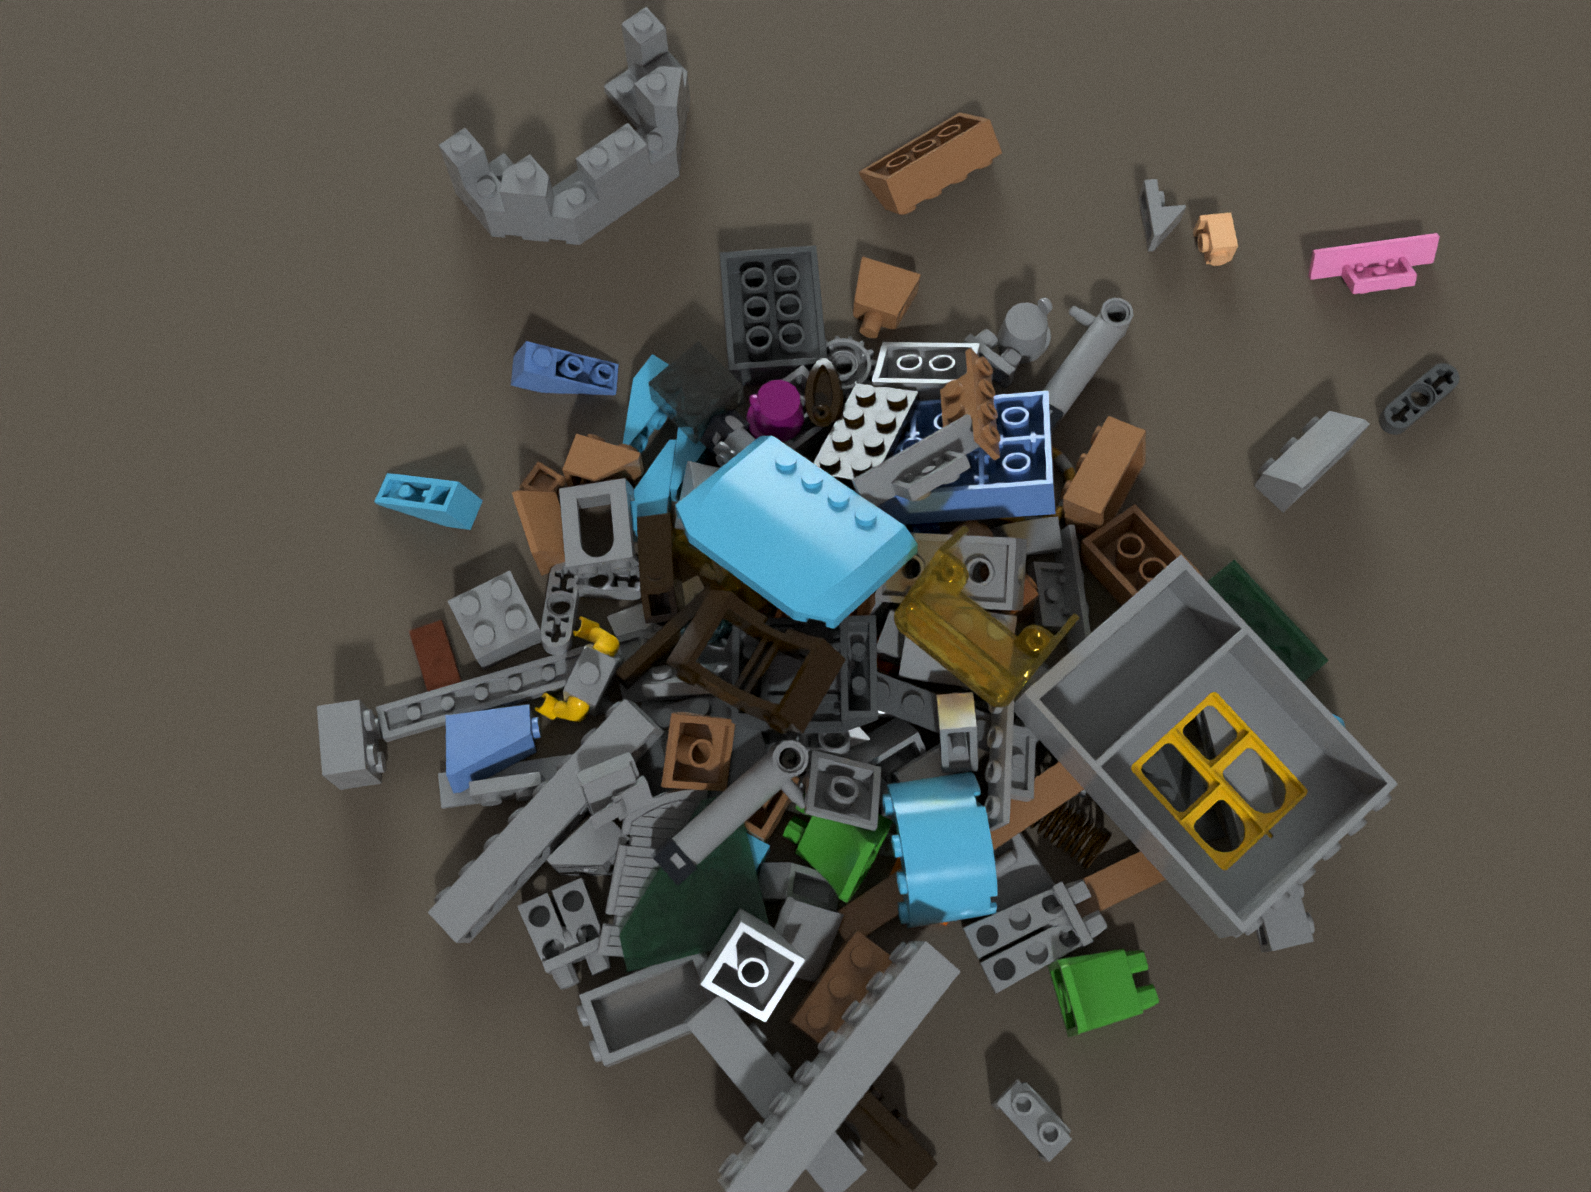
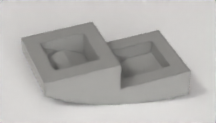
(1041, 534)

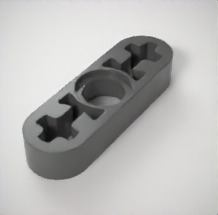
(1423, 386)

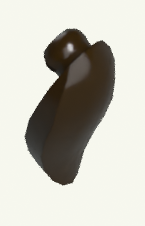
(823, 393)

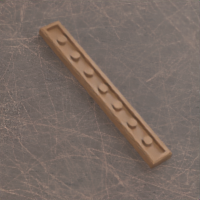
(880, 902)

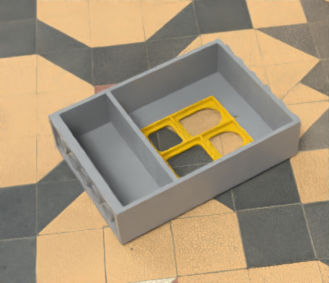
(1138, 688)

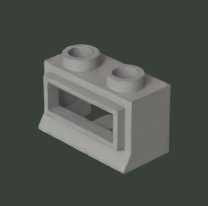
(1034, 1119)

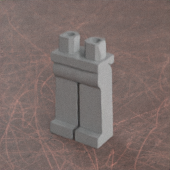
(1049, 910)

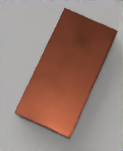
(435, 655)

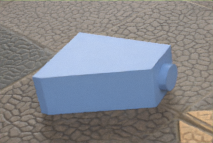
(488, 742)

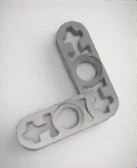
(577, 588)

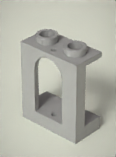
(622, 554)

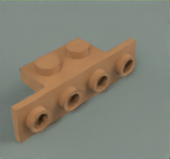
(974, 396)

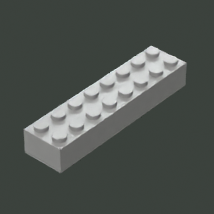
(841, 1071)

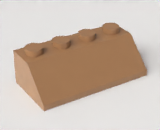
(932, 162)

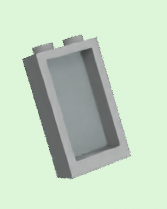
(643, 1009)

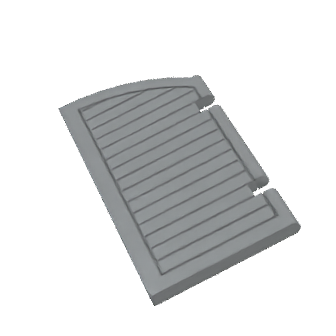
(634, 864)

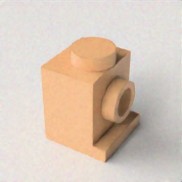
(1216, 238)

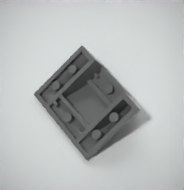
(851, 697)

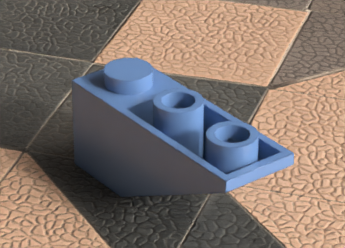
(561, 371)

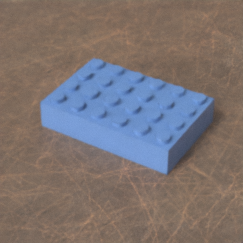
(1011, 486)

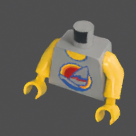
(590, 677)

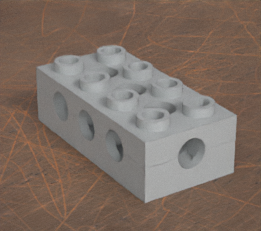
(1002, 555)

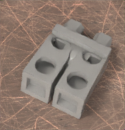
(568, 944)

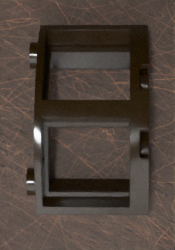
(805, 692)

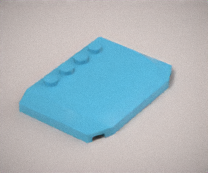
(794, 532)

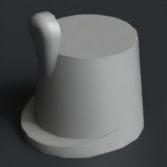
(1026, 330)

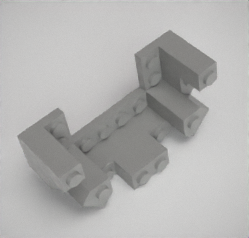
(609, 175)

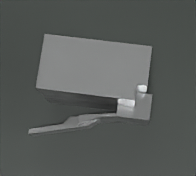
(613, 789)

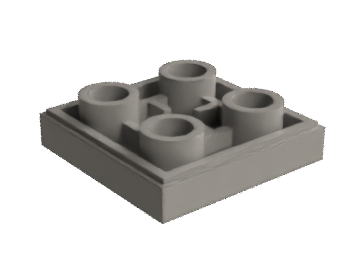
(810, 932)

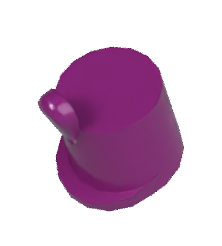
(776, 411)

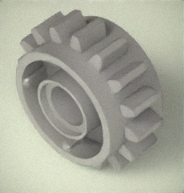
(855, 358)

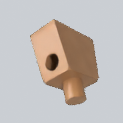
(883, 295)

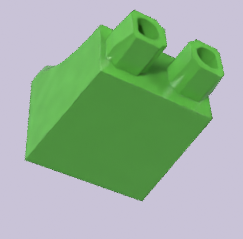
(837, 849)
(1100, 989)

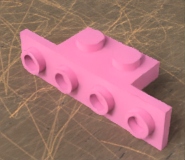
(1375, 264)

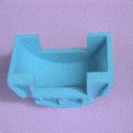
(941, 849)

